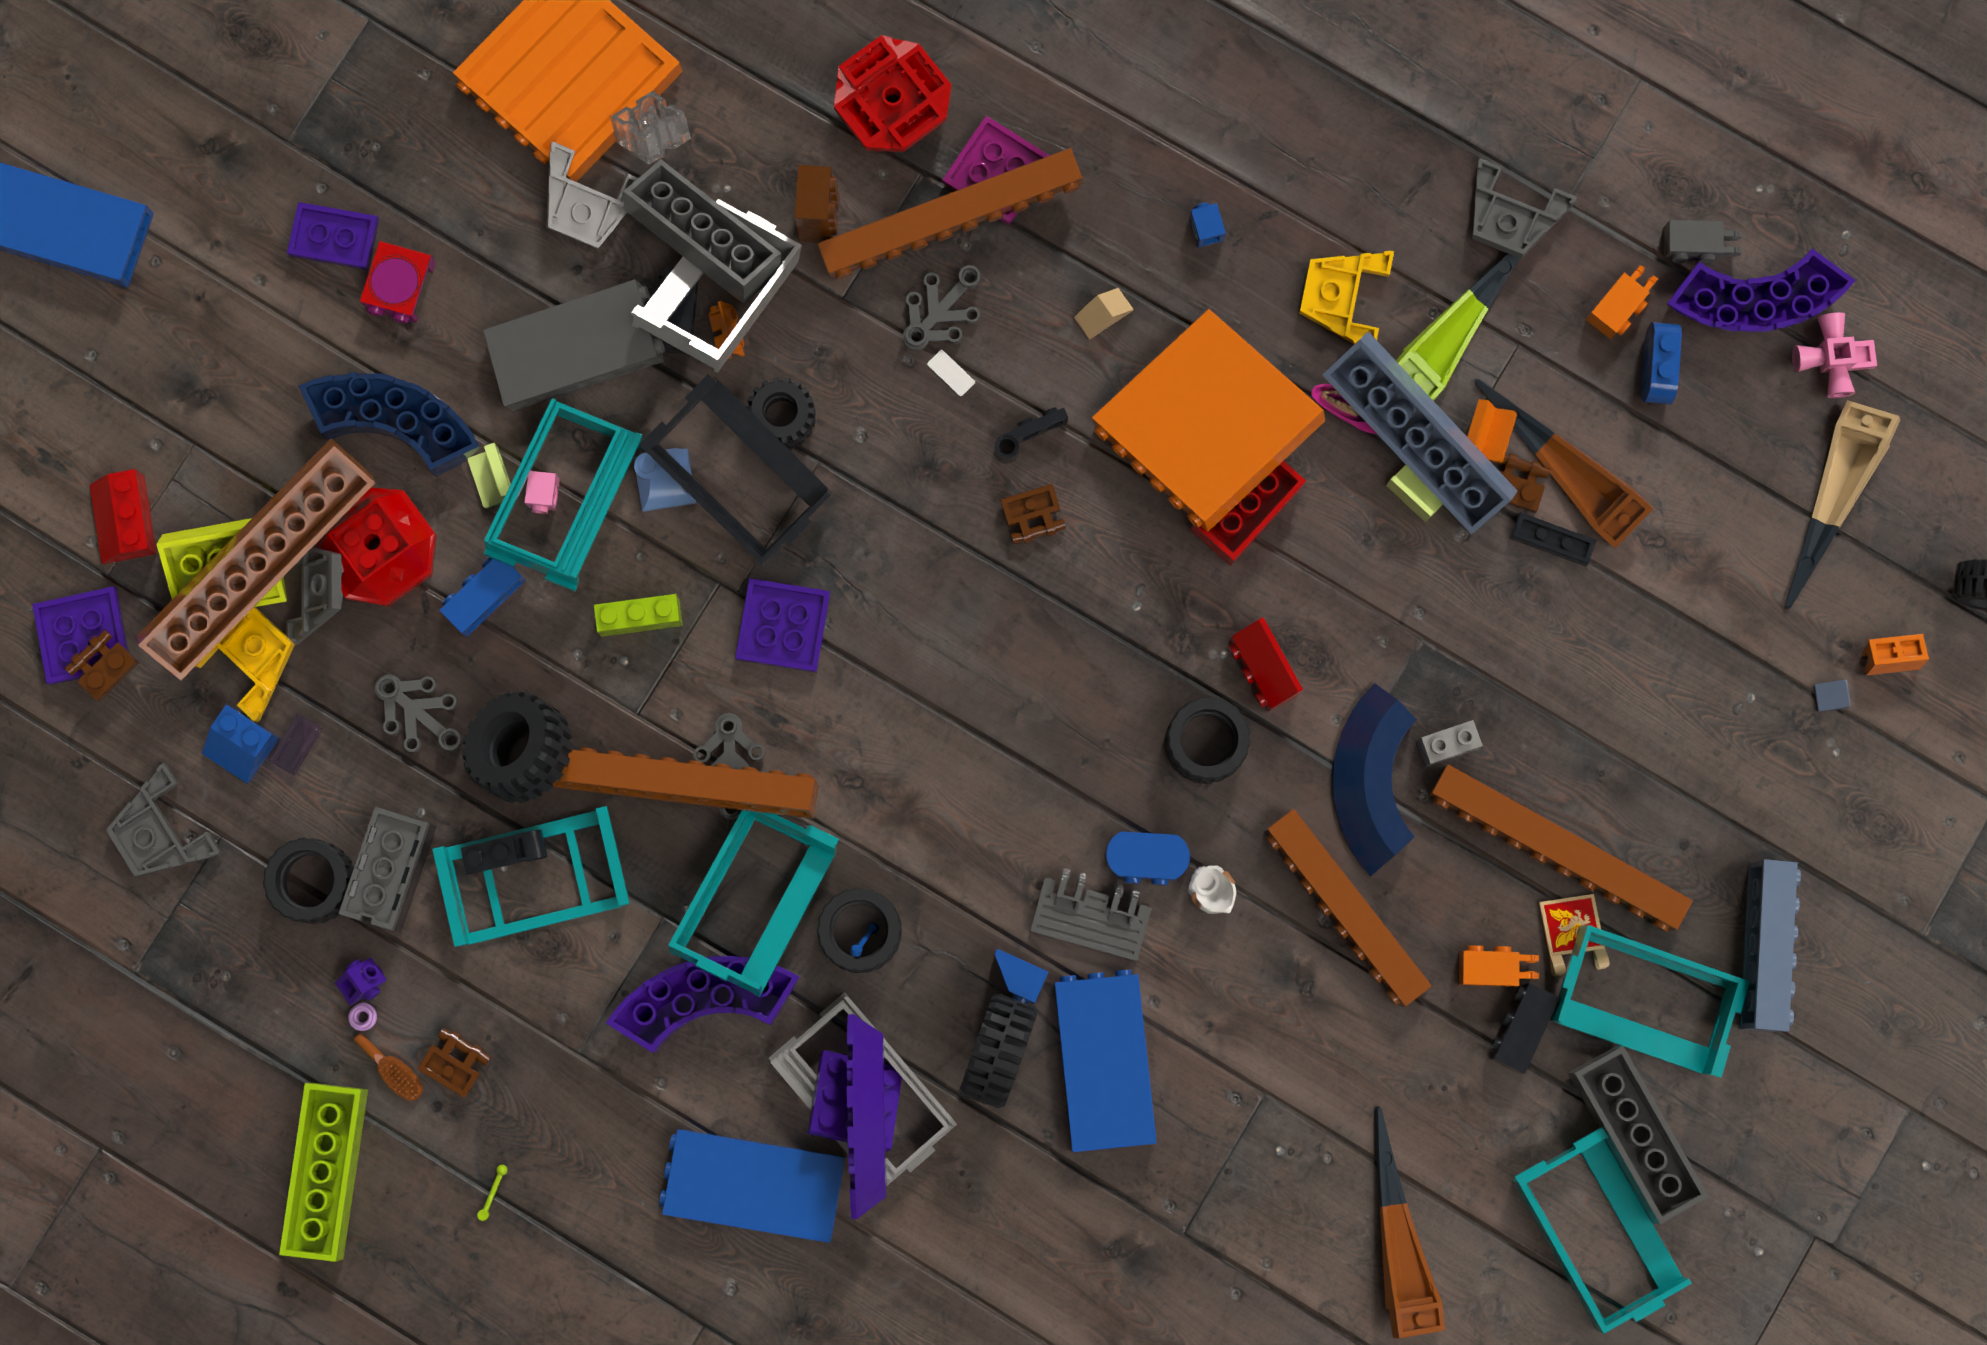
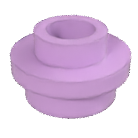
(354, 1016)

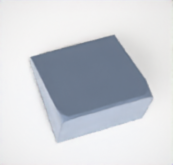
(1832, 695)

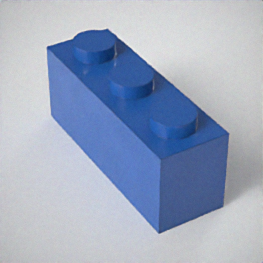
(481, 595)

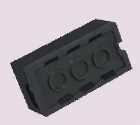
(387, 869)

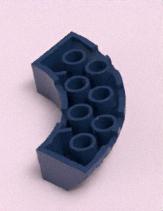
(393, 409)
(1364, 779)

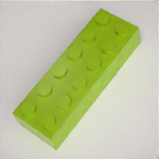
(323, 1172)

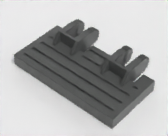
(1089, 921)

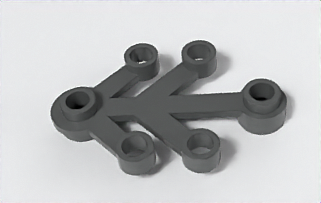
(939, 311)
(414, 710)
(729, 756)

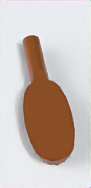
(392, 1071)

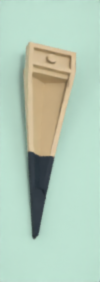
(1855, 452)

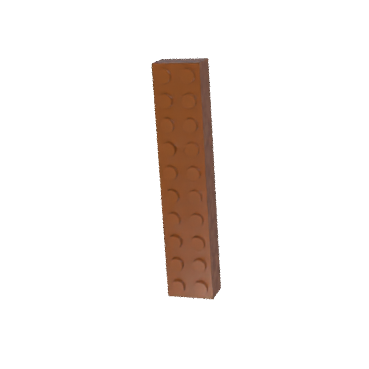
(255, 559)

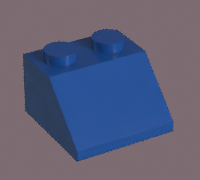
(238, 743)
(1020, 977)

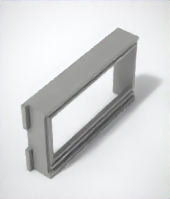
(684, 276)
(803, 1081)

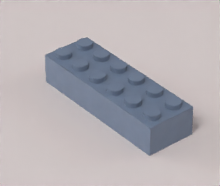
(1769, 945)

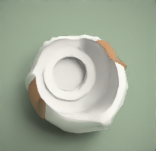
(1212, 890)

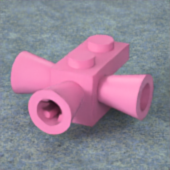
(1836, 355)

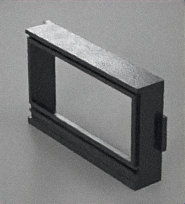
(762, 443)

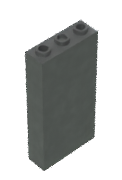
(571, 346)

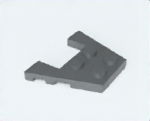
(1508, 222)
(320, 593)
(146, 836)

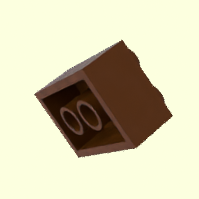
(816, 203)

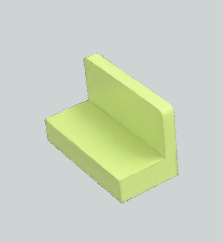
(490, 476)
(1414, 493)

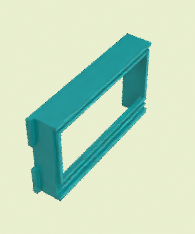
(592, 511)
(787, 914)
(1641, 1038)
(1632, 1218)

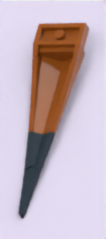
(1601, 496)
(1408, 1283)

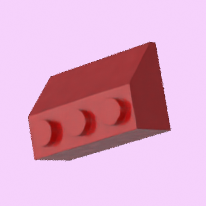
(122, 516)
(1264, 665)

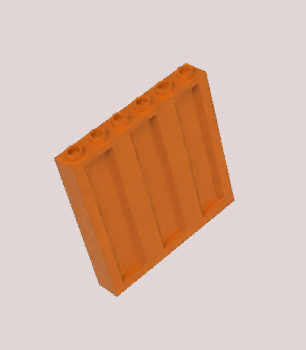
(562, 74)

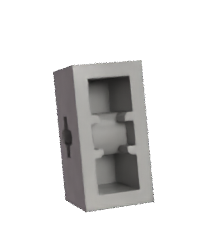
(1449, 743)

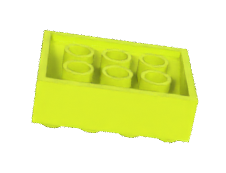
(190, 550)

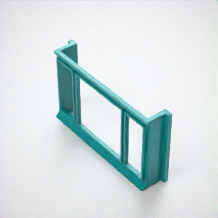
(452, 897)

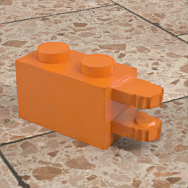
(1620, 303)
(1493, 967)

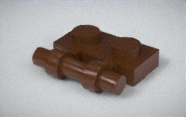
(1528, 492)
(1030, 506)
(107, 671)
(449, 1070)

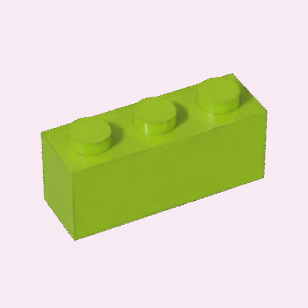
(638, 615)

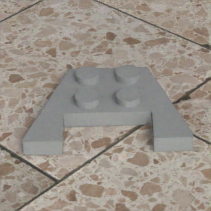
(577, 209)

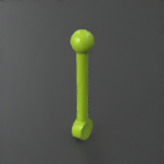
(484, 1213)

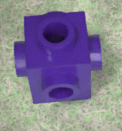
(361, 981)

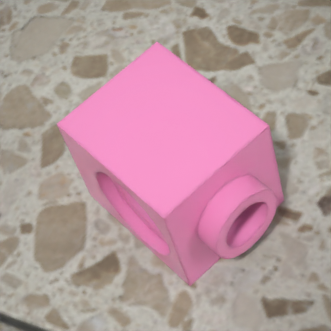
(542, 492)

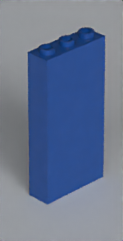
(71, 225)
(1105, 1061)
(752, 1185)

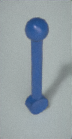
(856, 950)

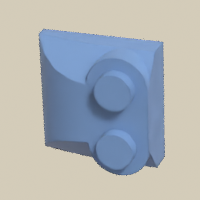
(656, 486)

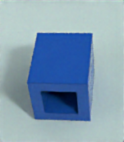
(1207, 224)

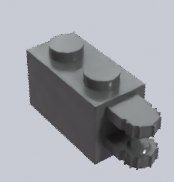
(1698, 241)

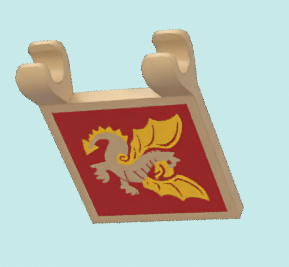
(1561, 924)

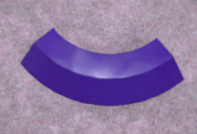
(1761, 302)
(691, 993)
(865, 1116)

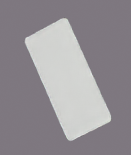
(951, 373)

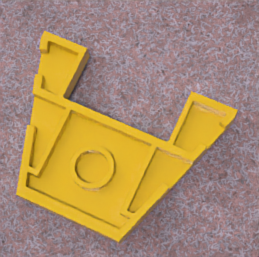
(1333, 289)
(260, 653)

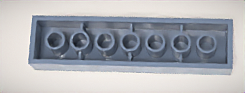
(1420, 433)

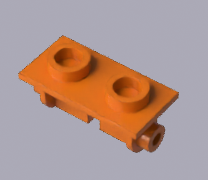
(724, 318)

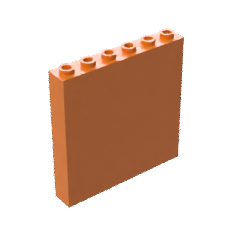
(1208, 420)

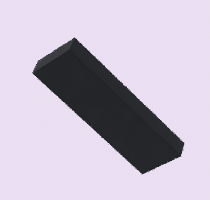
(1553, 539)

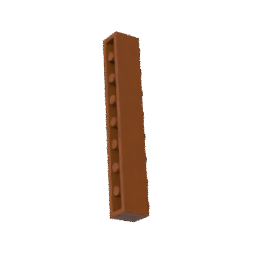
(1347, 908)

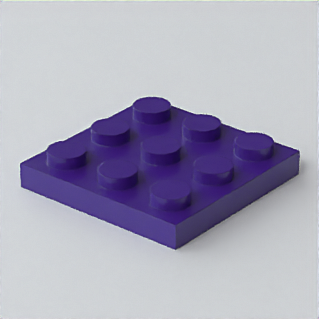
(69, 624)
(783, 625)
(829, 1102)

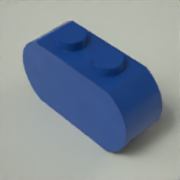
(1661, 363)
(1147, 857)

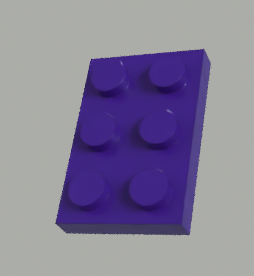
(333, 236)

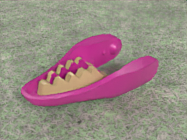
(1332, 401)

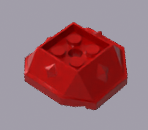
(884, 70)
(403, 553)

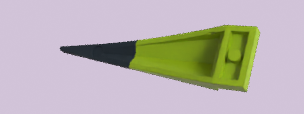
(1439, 347)

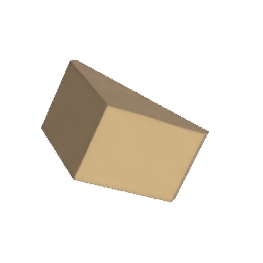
(1103, 312)

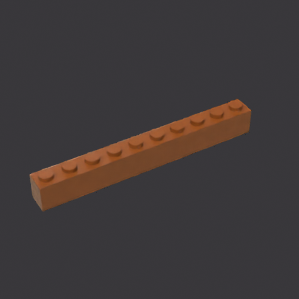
(951, 213)
(690, 783)
(1559, 848)

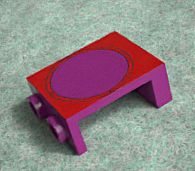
(396, 282)

